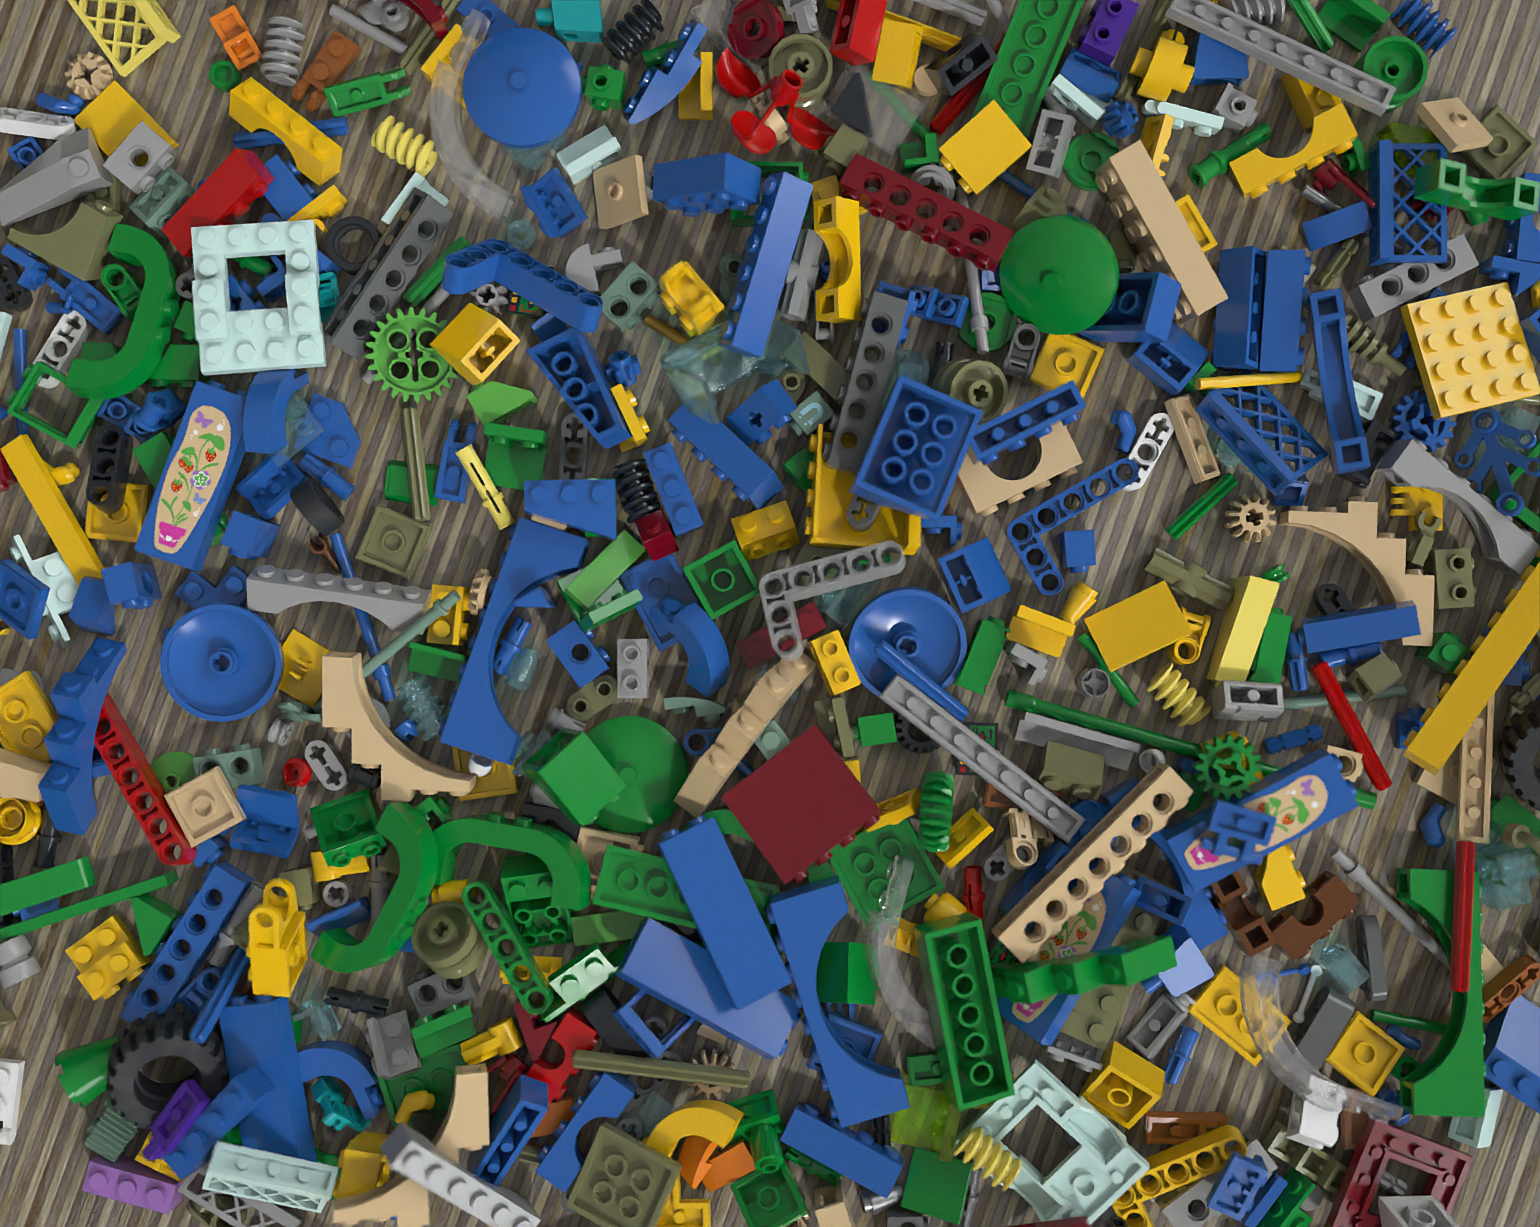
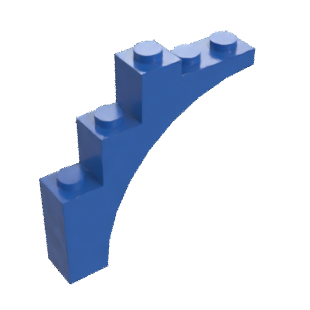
(70, 742)

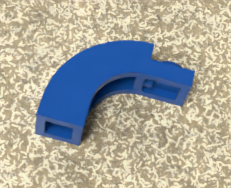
(266, 409)
(701, 641)
(347, 1064)

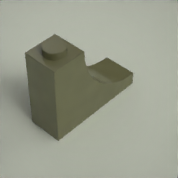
(77, 246)

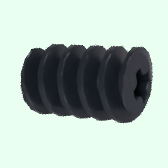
(633, 31)
(635, 489)

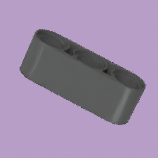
(1322, 1025)

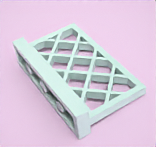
(270, 1177)

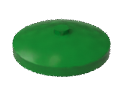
(1059, 274)
(650, 766)

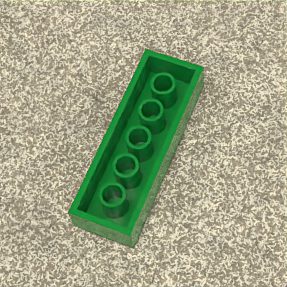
(964, 1010)

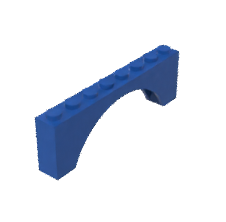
(475, 716)
(857, 1085)

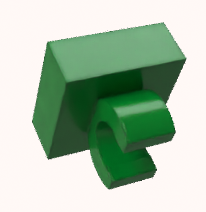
(1204, 371)

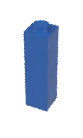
(1359, 626)

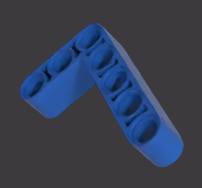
(525, 276)
(1060, 515)

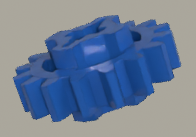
(1418, 408)

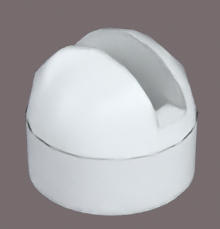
(1149, 757)
(477, 768)

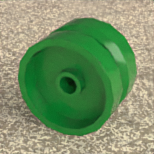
(1398, 63)

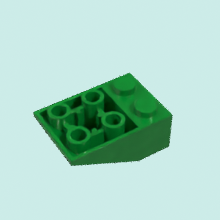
(528, 895)

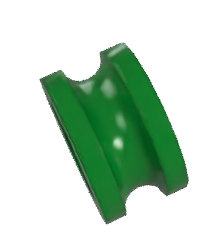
(1275, 574)
(1411, 1064)

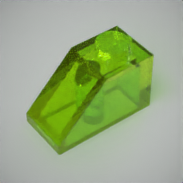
(1406, 133)

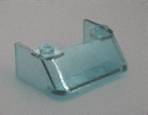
(704, 368)

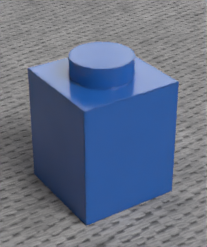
(1077, 550)

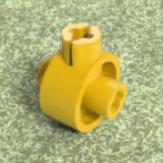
(1162, 67)

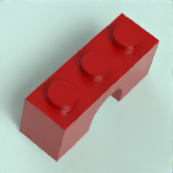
(573, 1034)

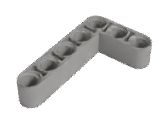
(819, 585)

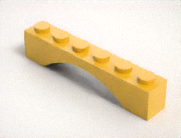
(1275, 875)

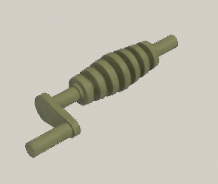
(1359, 339)

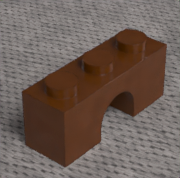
(1331, 903)
(1243, 921)

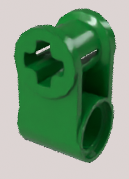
(127, 293)

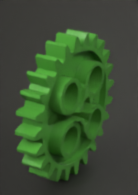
(386, 356)

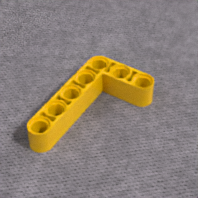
(1192, 1169)

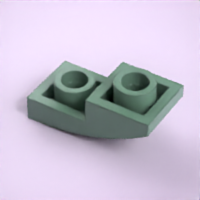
(703, 707)

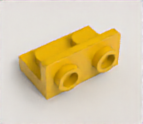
(453, 627)
(834, 663)

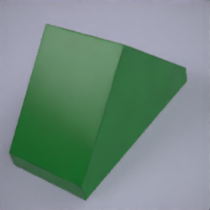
(153, 921)

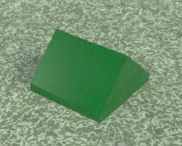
(844, 974)

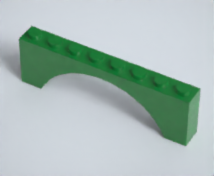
(1455, 1072)

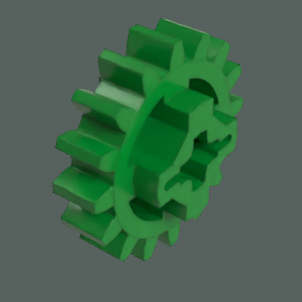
(1230, 755)

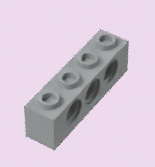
(1372, 301)
(1176, 1201)

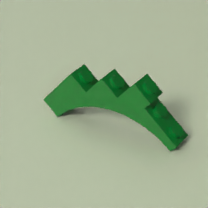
(1084, 972)

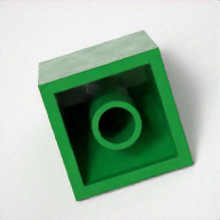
(574, 776)

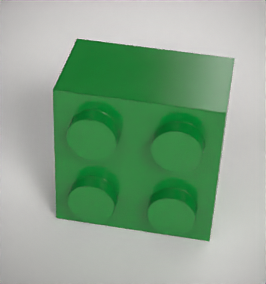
(722, 580)

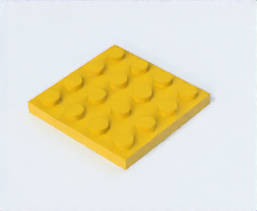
(1470, 350)

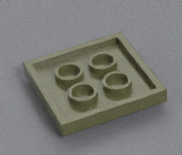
(623, 1181)

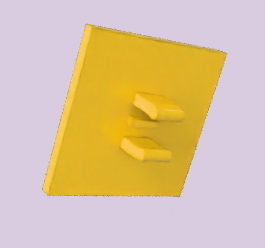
(302, 668)

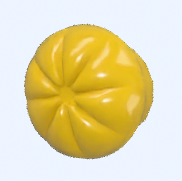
(18, 820)

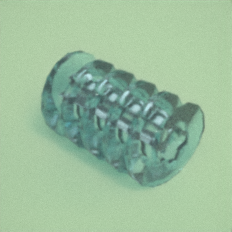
(422, 706)

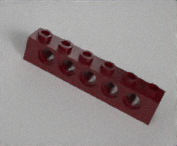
(919, 199)

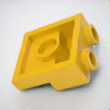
(107, 958)

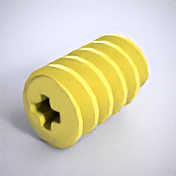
(403, 147)
(1178, 696)
(989, 1157)

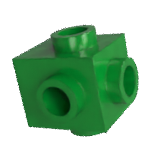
(604, 87)

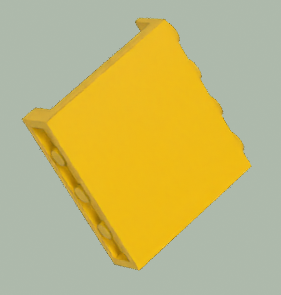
(829, 504)

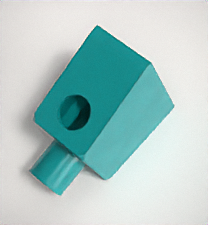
(573, 20)

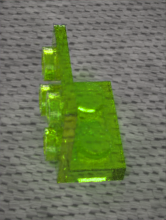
(928, 1122)

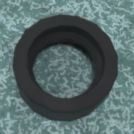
(335, 235)
(317, 507)

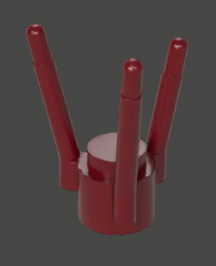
(1331, 174)
(511, 1070)

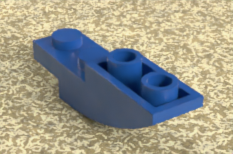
(661, 87)

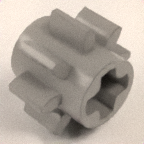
(493, 304)

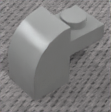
(584, 266)

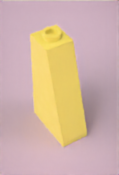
(1241, 628)

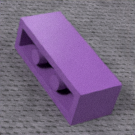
(132, 1183)

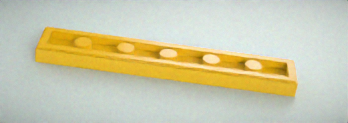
(52, 508)

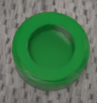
(224, 75)

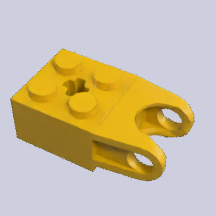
(691, 299)
(276, 941)

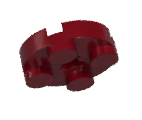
(770, 33)

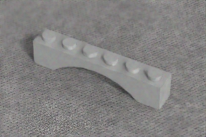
(1500, 540)
(277, 589)
(427, 1165)

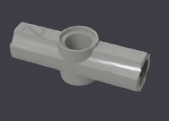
(802, 275)

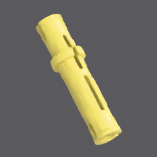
(503, 517)

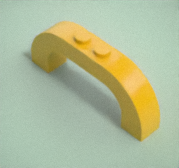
(701, 1118)

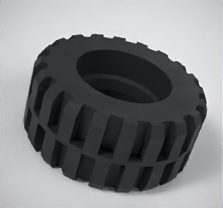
(1518, 752)
(156, 1037)

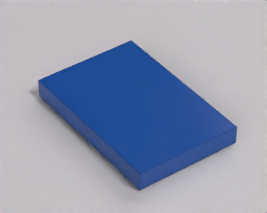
(656, 582)

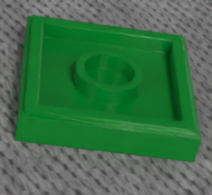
(936, 1186)

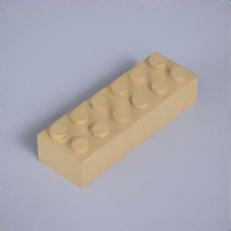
(1159, 229)

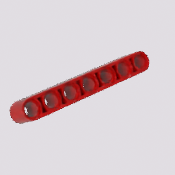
(145, 785)

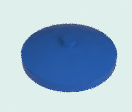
(522, 88)
(917, 626)
(221, 662)

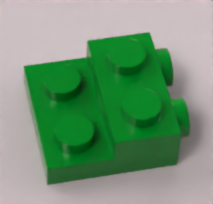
(347, 828)
(770, 1197)

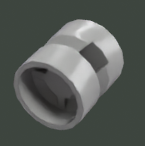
(15, 961)

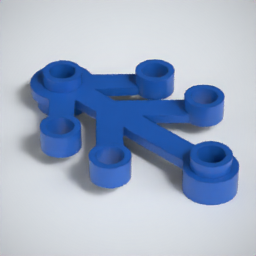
(1496, 456)

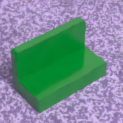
(1353, 20)
(436, 661)
(757, 1110)

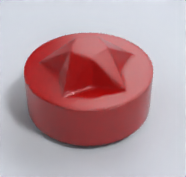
(296, 772)

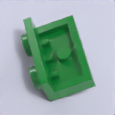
(444, 1031)

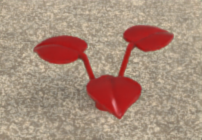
(748, 129)

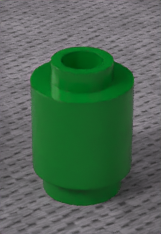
(765, 1149)

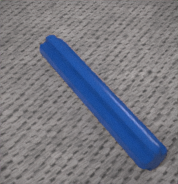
(263, 137)
(920, 680)
(219, 996)

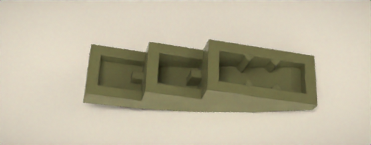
(828, 374)
(1309, 1161)

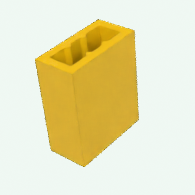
(983, 149)

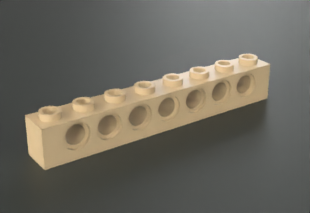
(1075, 864)

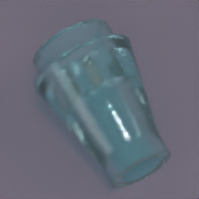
(522, 670)

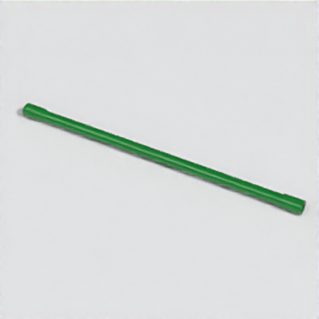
(1032, 704)

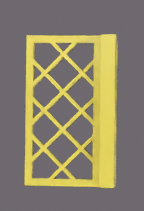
(146, 10)

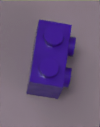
(1107, 29)

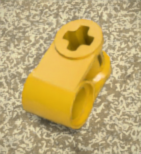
(1199, 626)

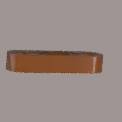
(1517, 977)

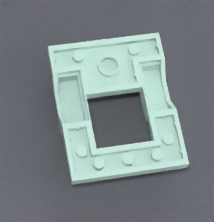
(259, 337)
(1090, 1175)

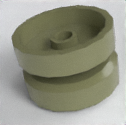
(810, 61)
(974, 383)
(449, 940)

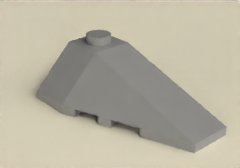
(57, 176)

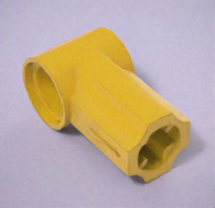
(323, 873)
(498, 1039)

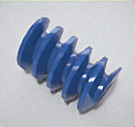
(1424, 24)

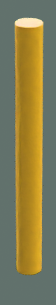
(1248, 380)

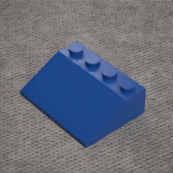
(916, 450)
(1514, 1051)

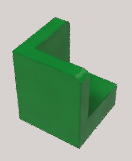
(919, 154)

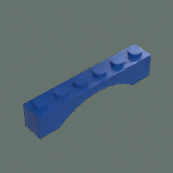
(1336, 381)
(1204, 922)

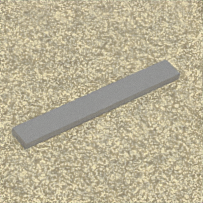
(1283, 53)
(982, 758)

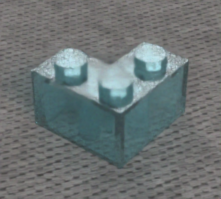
(1505, 874)

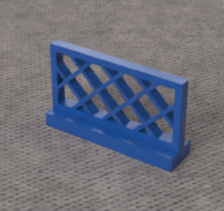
(1382, 214)
(1249, 442)

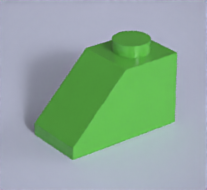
(498, 401)

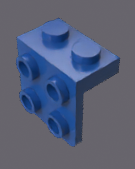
(270, 823)

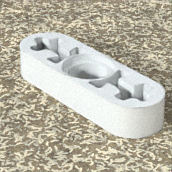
(35, 124)
(73, 347)
(1148, 429)

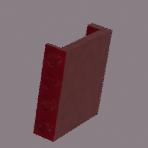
(802, 805)

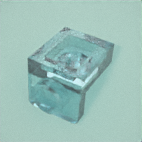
(322, 1018)

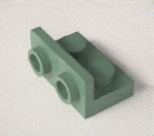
(162, 200)

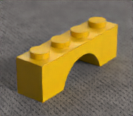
(1329, 133)
(312, 150)
(838, 225)

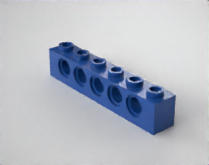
(232, 886)

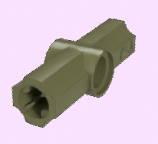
(1188, 579)

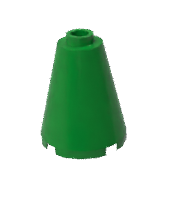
(85, 1070)

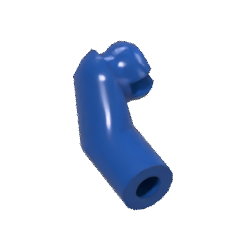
(70, 106)

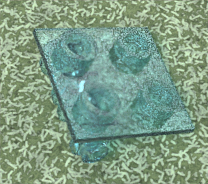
(300, 429)

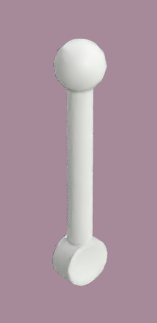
(1315, 971)

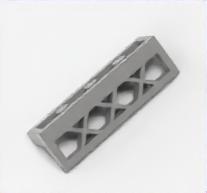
(1039, 729)
(272, 1210)

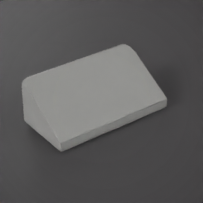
(1156, 1026)

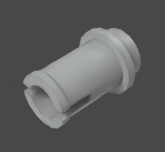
(561, 720)

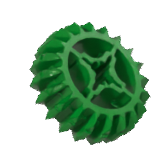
(936, 811)

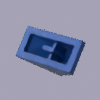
(92, 608)

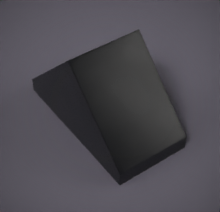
(853, 106)

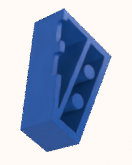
(574, 503)

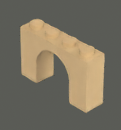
(985, 490)

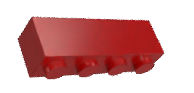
(858, 30)
(220, 198)

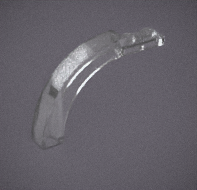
(447, 124)
(882, 956)
(1267, 1029)

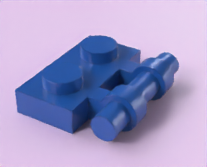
(1238, 822)

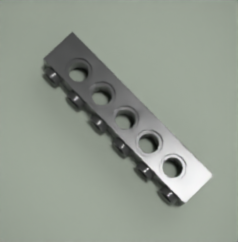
(386, 258)
(891, 313)

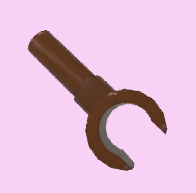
(324, 551)

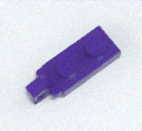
(175, 1120)

